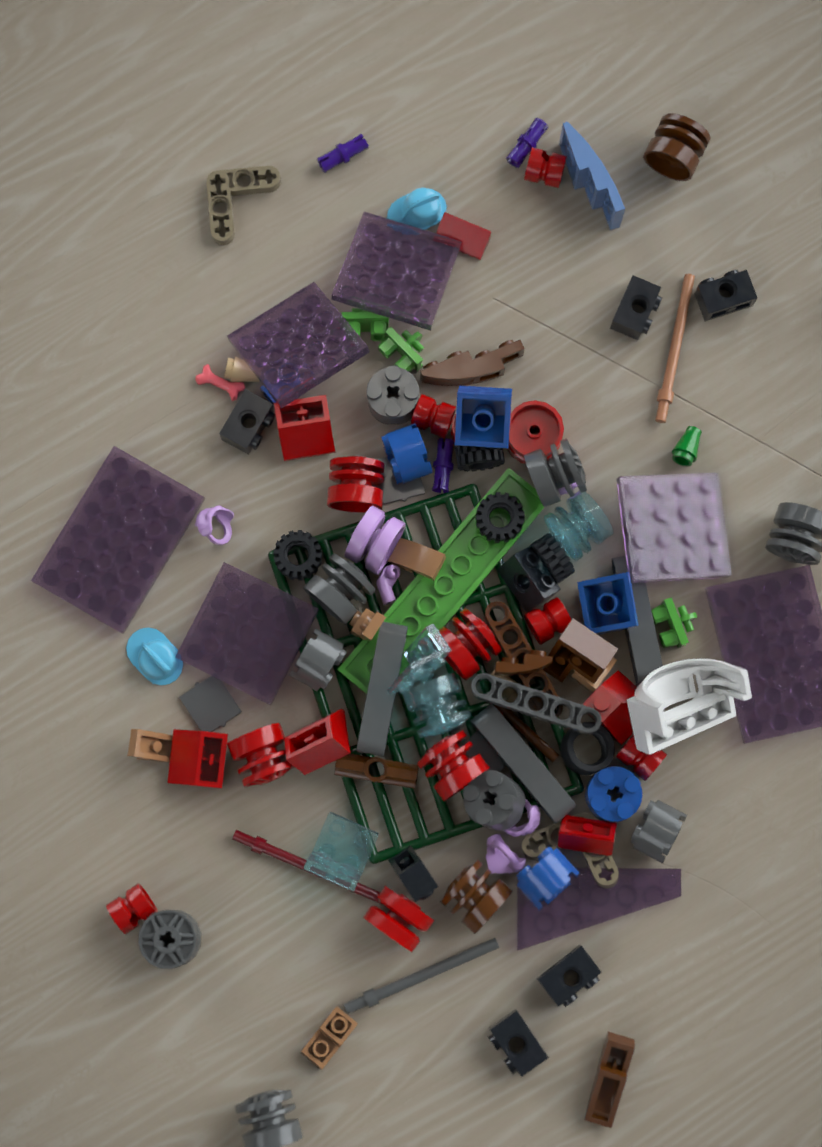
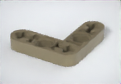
(231, 188)
(595, 871)

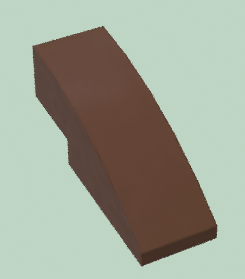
(609, 1079)

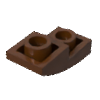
(532, 662)

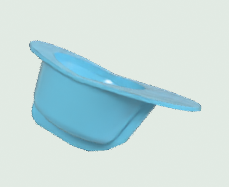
(418, 208)
(154, 656)

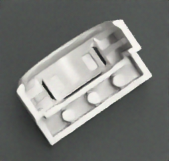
(674, 683)

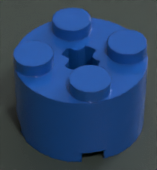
(406, 454)
(628, 788)
(547, 877)

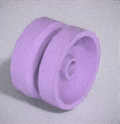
(372, 539)

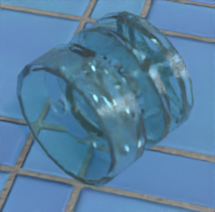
(582, 522)
(436, 705)

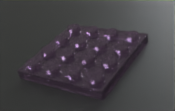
(396, 271)
(298, 344)
(673, 527)
(247, 633)

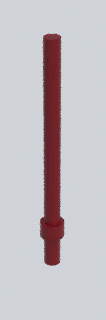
(259, 845)

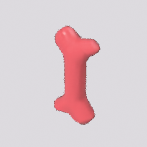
(232, 388)

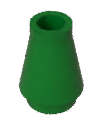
(686, 449)

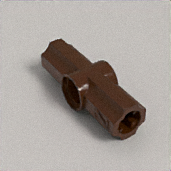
(394, 772)

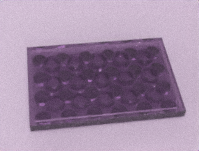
(118, 539)
(775, 634)

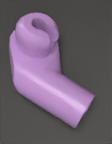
(386, 581)

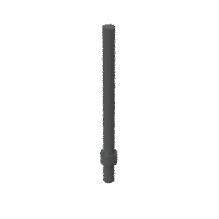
(372, 997)

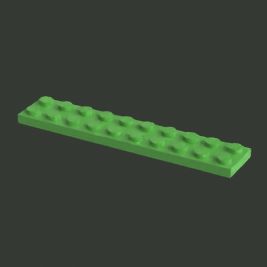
(466, 566)

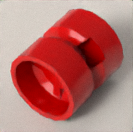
(545, 167)
(434, 416)
(547, 621)
(643, 763)
(132, 908)

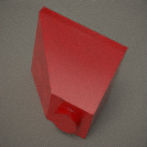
(612, 705)

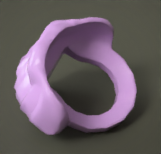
(223, 516)
(534, 820)
(501, 858)

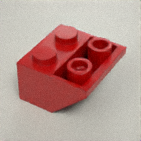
(305, 428)
(318, 743)
(197, 758)

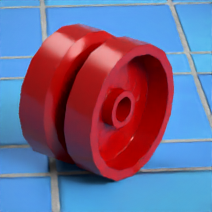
(532, 418)
(399, 918)

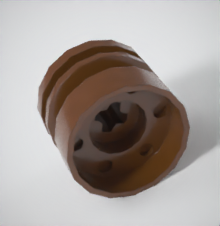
(677, 147)
(476, 896)

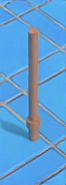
(666, 395)

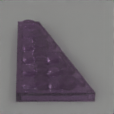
(588, 904)

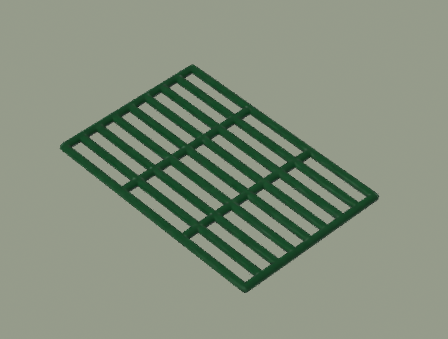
(480, 595)

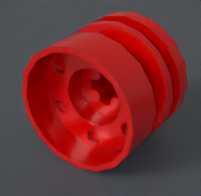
(356, 484)
(468, 643)
(261, 755)
(452, 765)

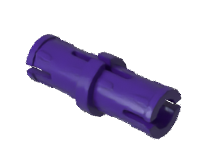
(526, 142)
(342, 153)
(443, 465)

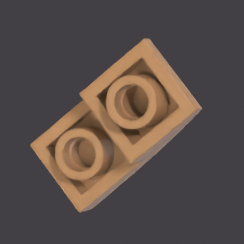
(417, 558)
(366, 624)
(329, 1038)

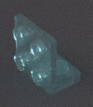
(424, 657)
(341, 851)

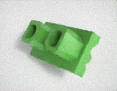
(367, 322)
(394, 342)
(676, 634)

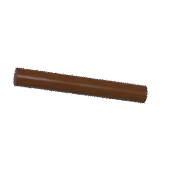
(528, 733)

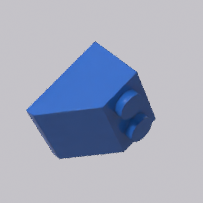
(483, 416)
(608, 603)

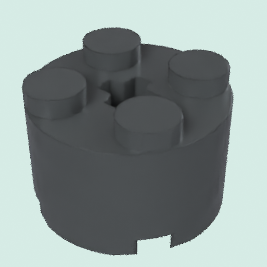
(392, 410)
(318, 660)
(508, 802)
(658, 831)

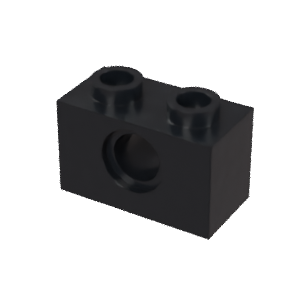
(637, 293)
(714, 305)
(248, 407)
(528, 579)
(413, 874)
(553, 981)
(531, 1053)

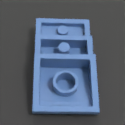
(589, 172)

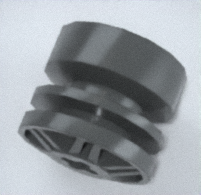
(555, 472)
(797, 534)
(339, 589)
(184, 930)
(268, 1120)

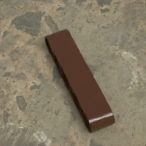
(521, 647)

